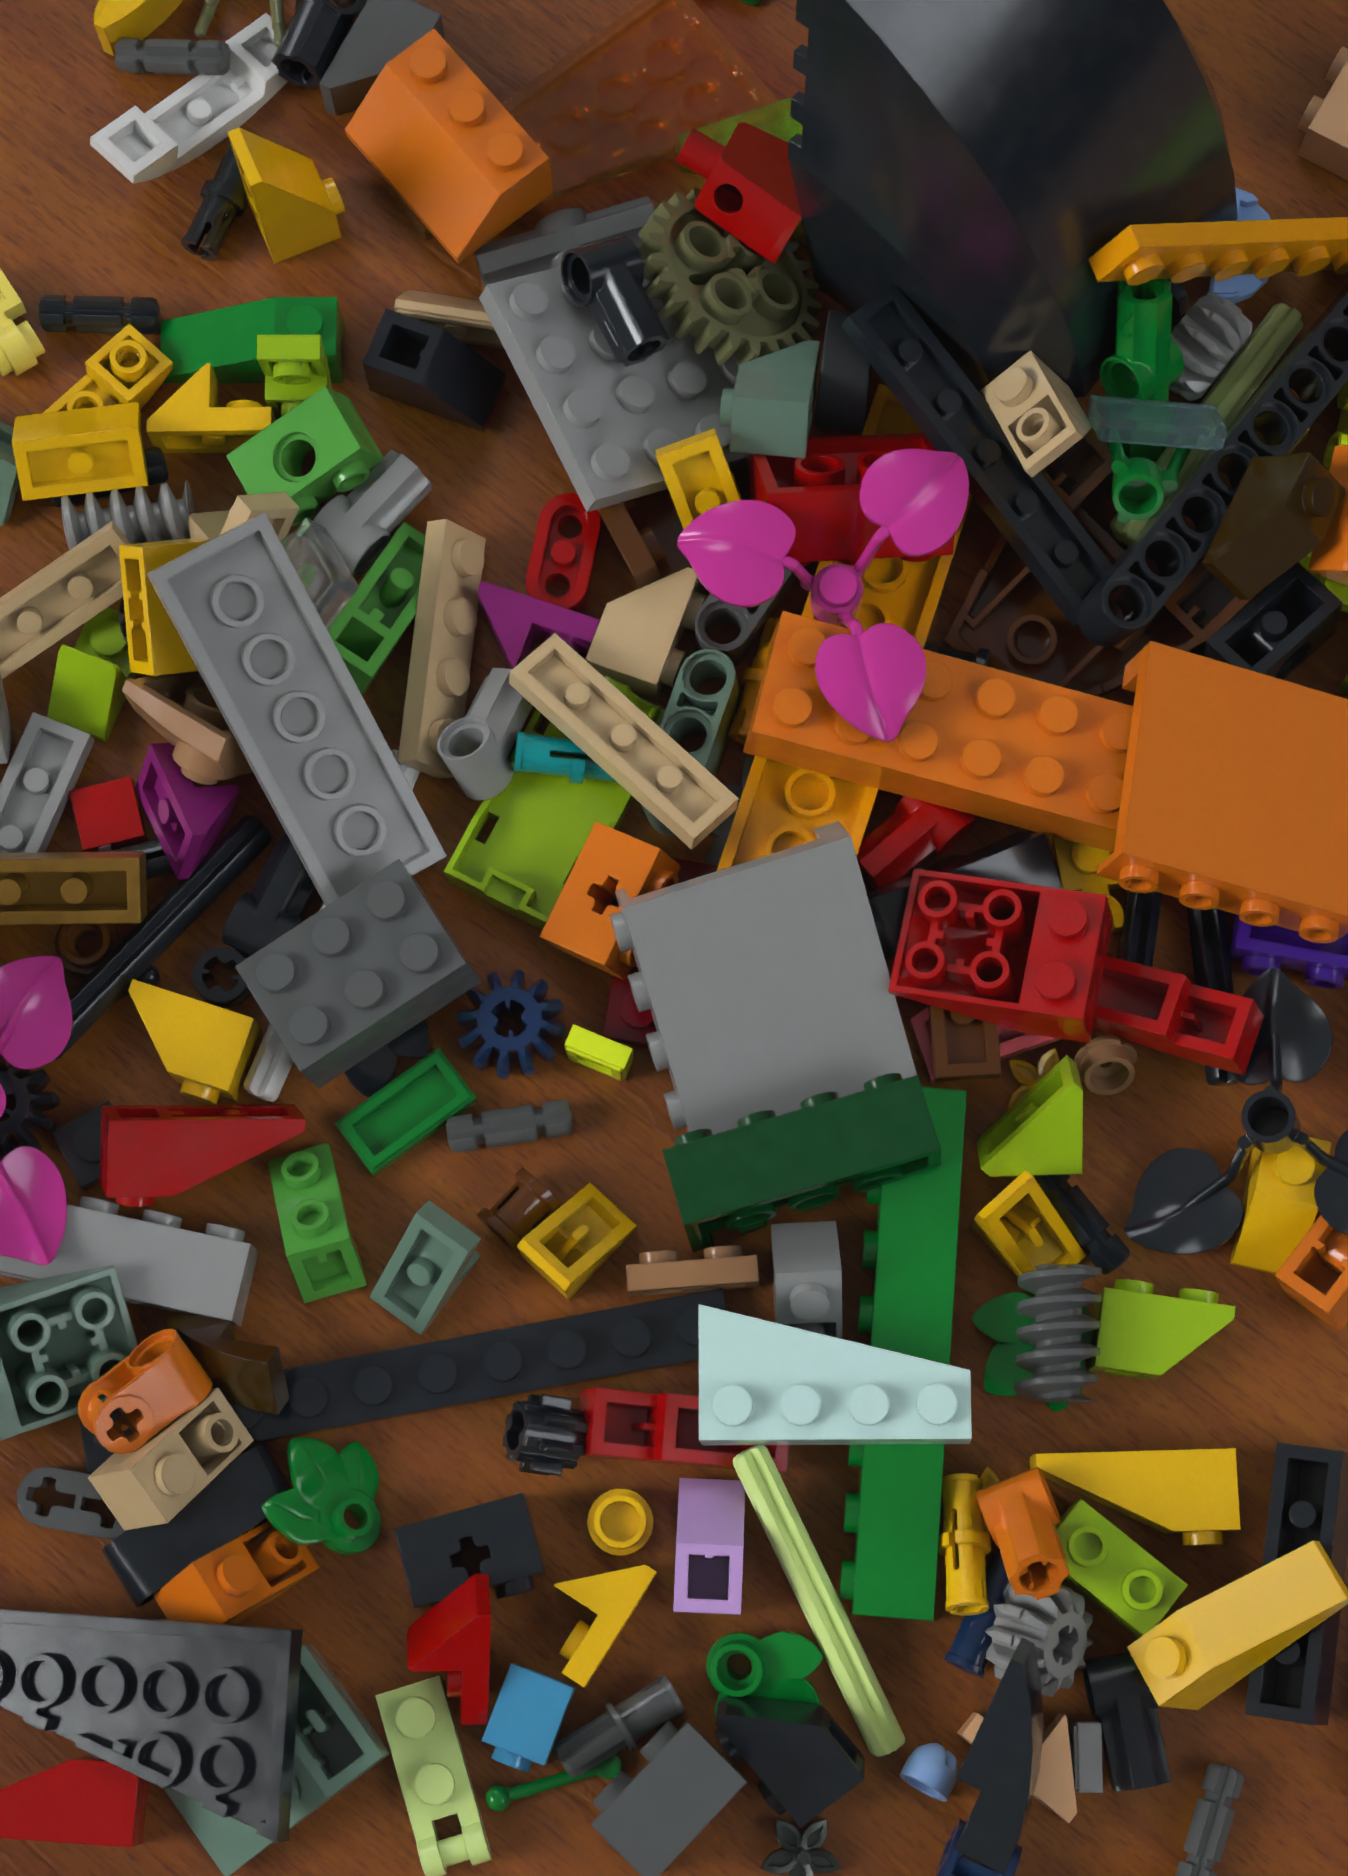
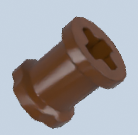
(519, 1209)

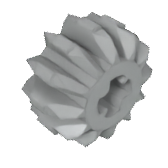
(1208, 342)
(1055, 1627)

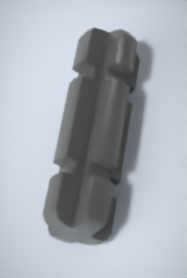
(172, 56)
(509, 1126)
(1211, 1821)

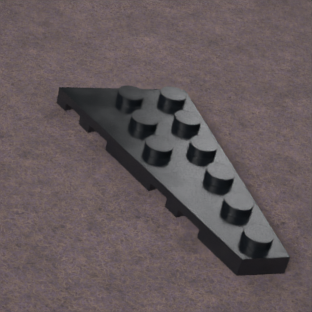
(166, 1701)

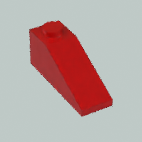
(176, 1147)
(76, 1804)

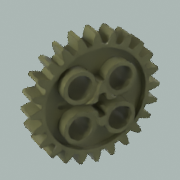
(723, 287)

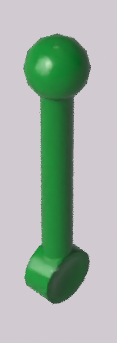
(499, 1797)

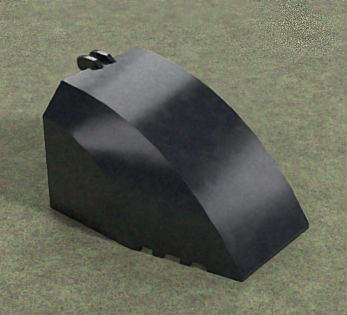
(995, 156)

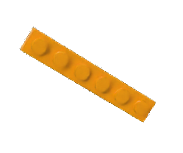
(1223, 250)

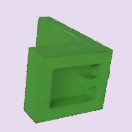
(315, 1223)

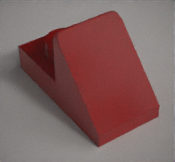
(457, 1640)

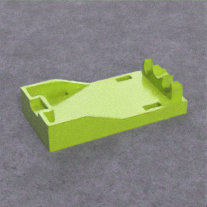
(537, 832)

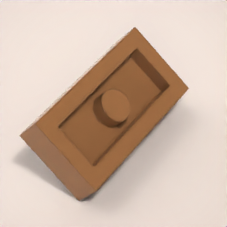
(664, 1275)

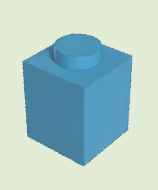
(527, 1717)

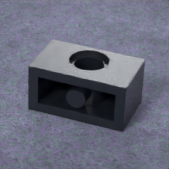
(1279, 626)

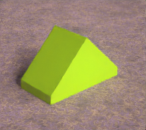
(1039, 1130)

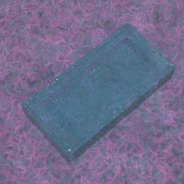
(1156, 423)

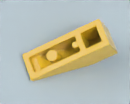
(286, 196)
(1164, 1489)
(1238, 1628)

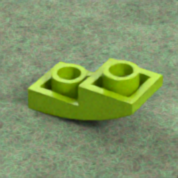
(292, 369)

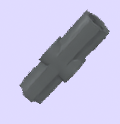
(556, 234)

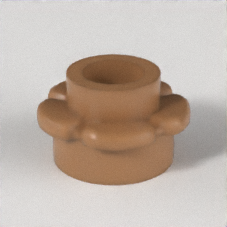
(1106, 1065)

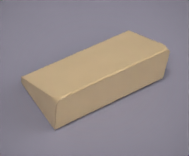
(457, 315)

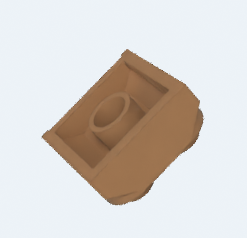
(189, 718)

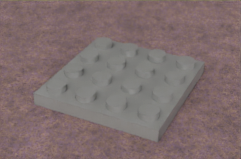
(592, 406)

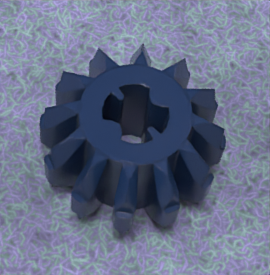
(488, 1031)

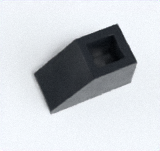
(431, 371)
(794, 1750)

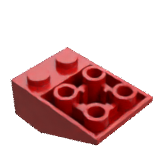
(1004, 952)

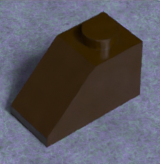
(1273, 521)

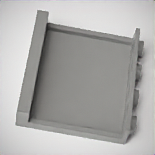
(764, 984)

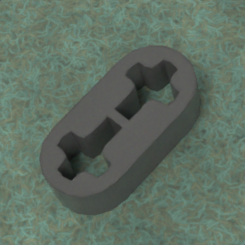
(63, 1518)

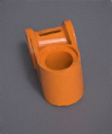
(148, 1388)

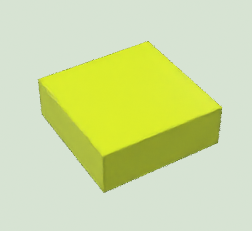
(598, 1053)

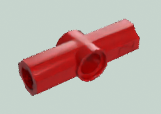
(909, 839)

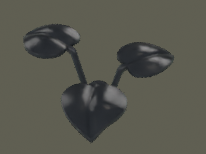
(1182, 1197)

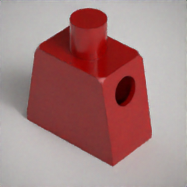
(746, 186)

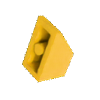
(197, 1041)
(1276, 1207)

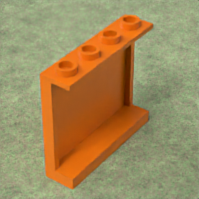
(1235, 794)

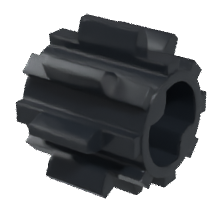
(545, 1434)

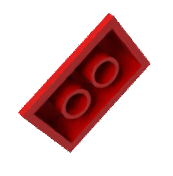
(824, 493)

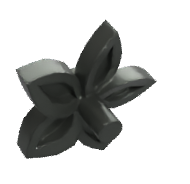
(800, 1851)

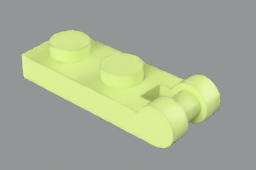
(433, 1774)

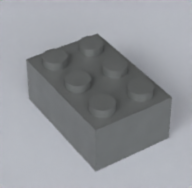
(357, 974)

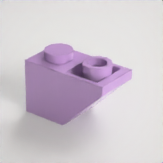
(709, 1546)

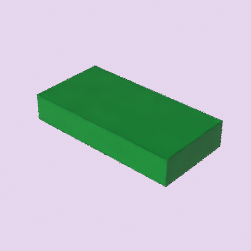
(406, 1112)

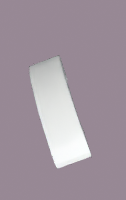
(197, 113)

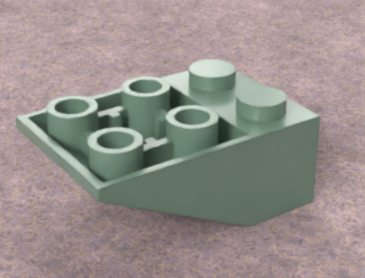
(57, 1342)
(330, 1753)

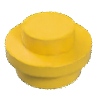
(620, 1522)

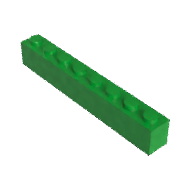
(912, 1315)

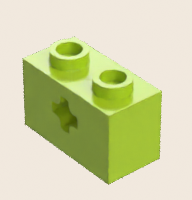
(1116, 1570)

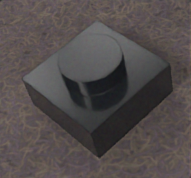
(81, 1146)

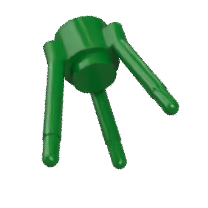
(1140, 483)

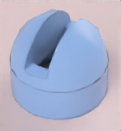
(931, 1771)

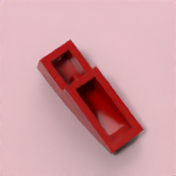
(1177, 1016)
(655, 1430)

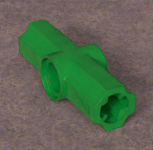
(1145, 353)

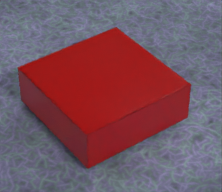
(108, 814)

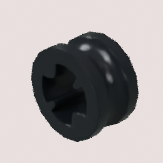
(216, 994)

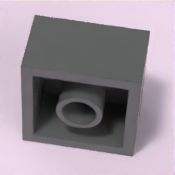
(668, 1798)

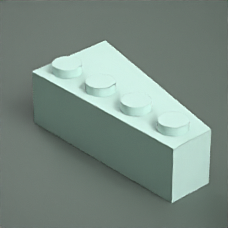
(815, 1389)

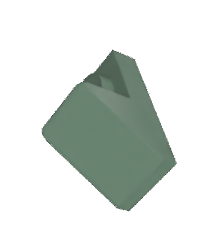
(426, 1267)

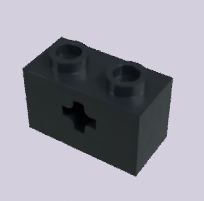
(501, 1525)

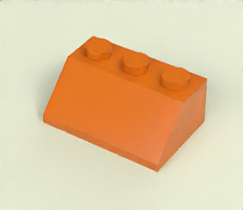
(449, 147)

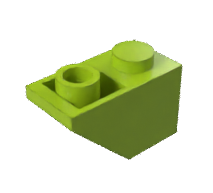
(1151, 1332)

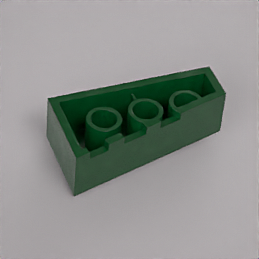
(801, 1157)

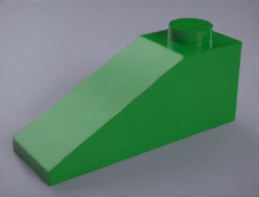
(229, 337)

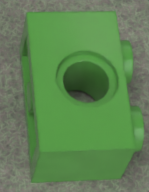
(320, 423)

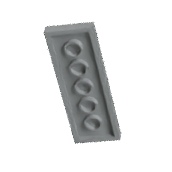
(294, 709)

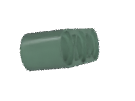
(701, 714)

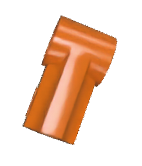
(1023, 1526)

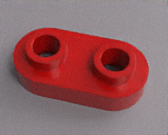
(564, 558)

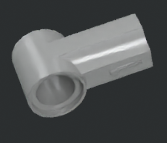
(373, 510)
(480, 742)

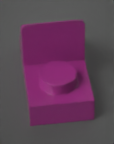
(522, 620)
(182, 815)

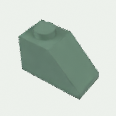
(773, 402)

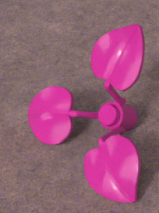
(865, 675)
(32, 1034)

